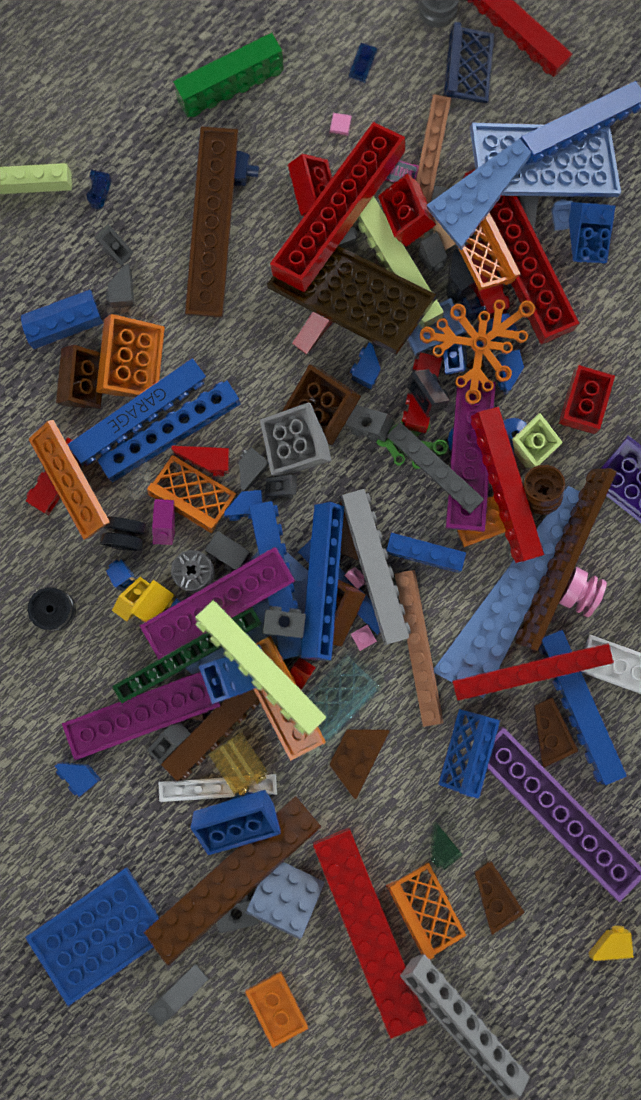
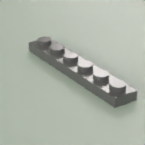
(435, 468)

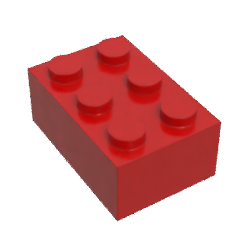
(406, 210)
(586, 399)

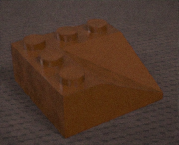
(329, 399)

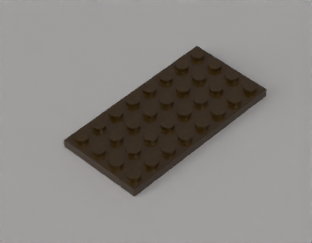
(363, 299)

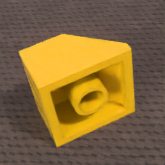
(153, 602)

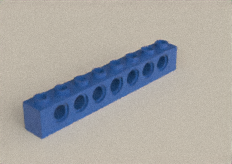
(180, 431)

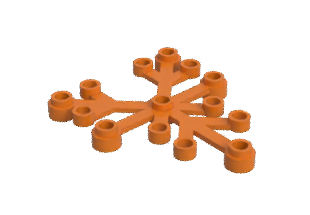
(498, 330)

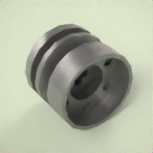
(204, 571)

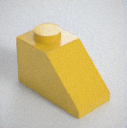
(129, 597)
(613, 945)

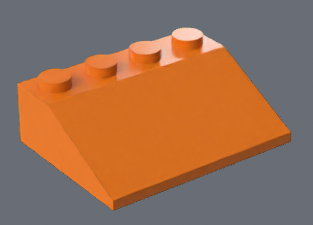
(129, 356)

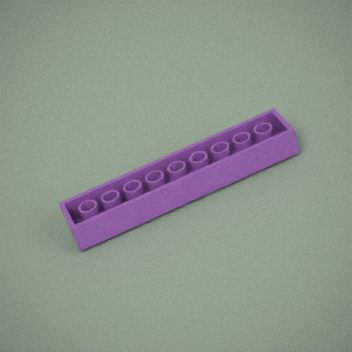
(563, 816)

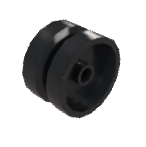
(122, 536)
(40, 605)

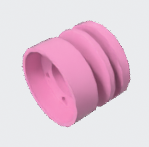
(586, 594)

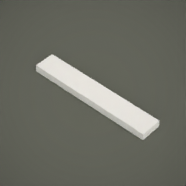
(208, 789)

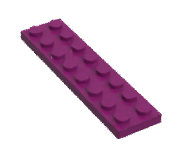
(467, 459)
(231, 593)
(138, 716)

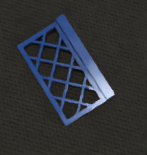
(478, 756)

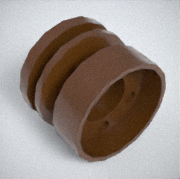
(546, 480)

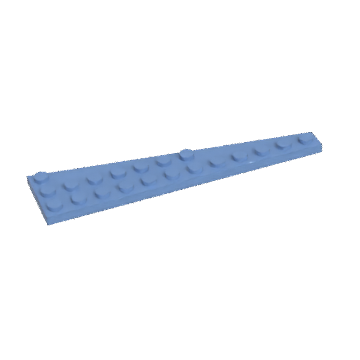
(496, 621)

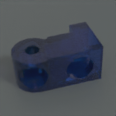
(99, 190)

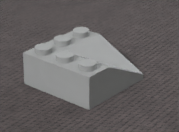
(294, 440)

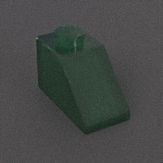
(442, 848)

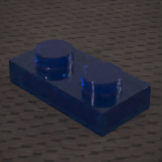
(362, 62)

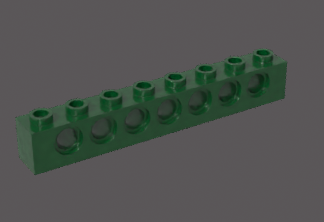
(178, 660)

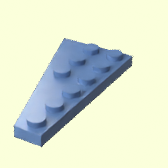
(472, 198)

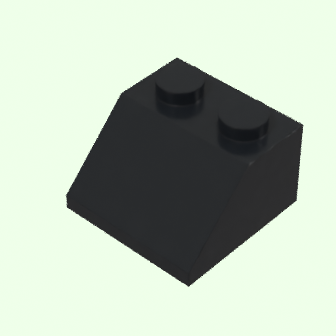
(459, 279)
(427, 392)

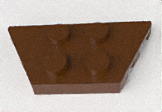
(356, 757)

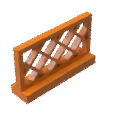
(496, 249)
(181, 506)
(410, 918)

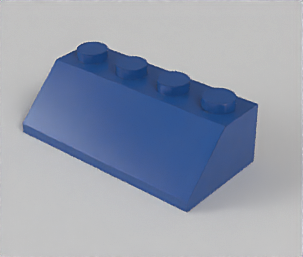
(61, 319)
(235, 822)

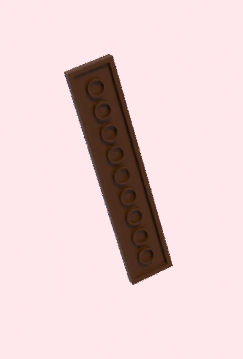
(211, 222)
(565, 558)
(230, 883)

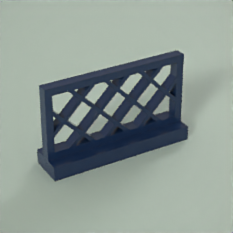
(453, 63)

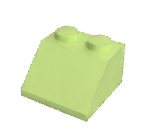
(535, 442)

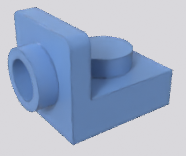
(560, 214)

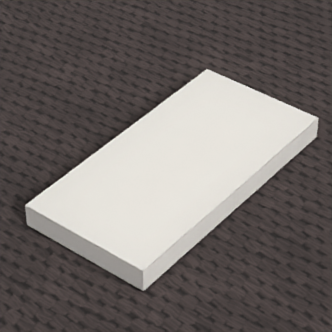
(625, 669)

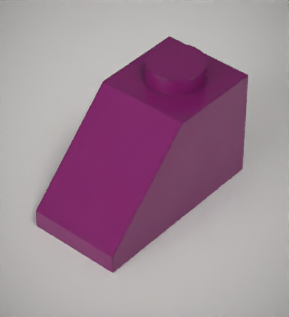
(163, 522)

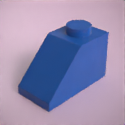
(455, 359)
(120, 574)

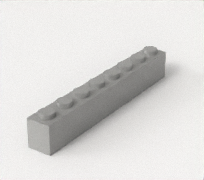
(374, 567)

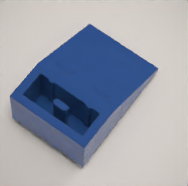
(590, 231)
(225, 679)

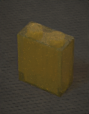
(239, 764)

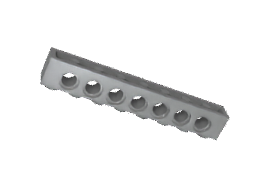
(465, 1027)

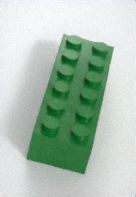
(229, 75)

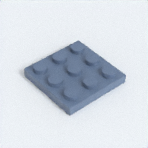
(286, 899)

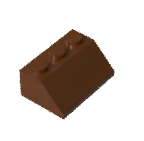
(78, 378)
(347, 606)

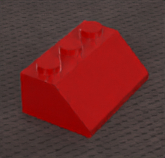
(309, 179)

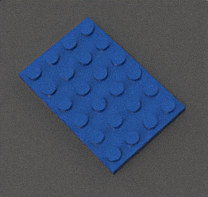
(95, 936)

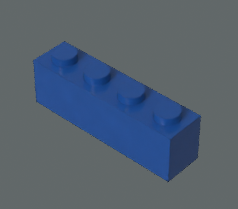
(425, 553)

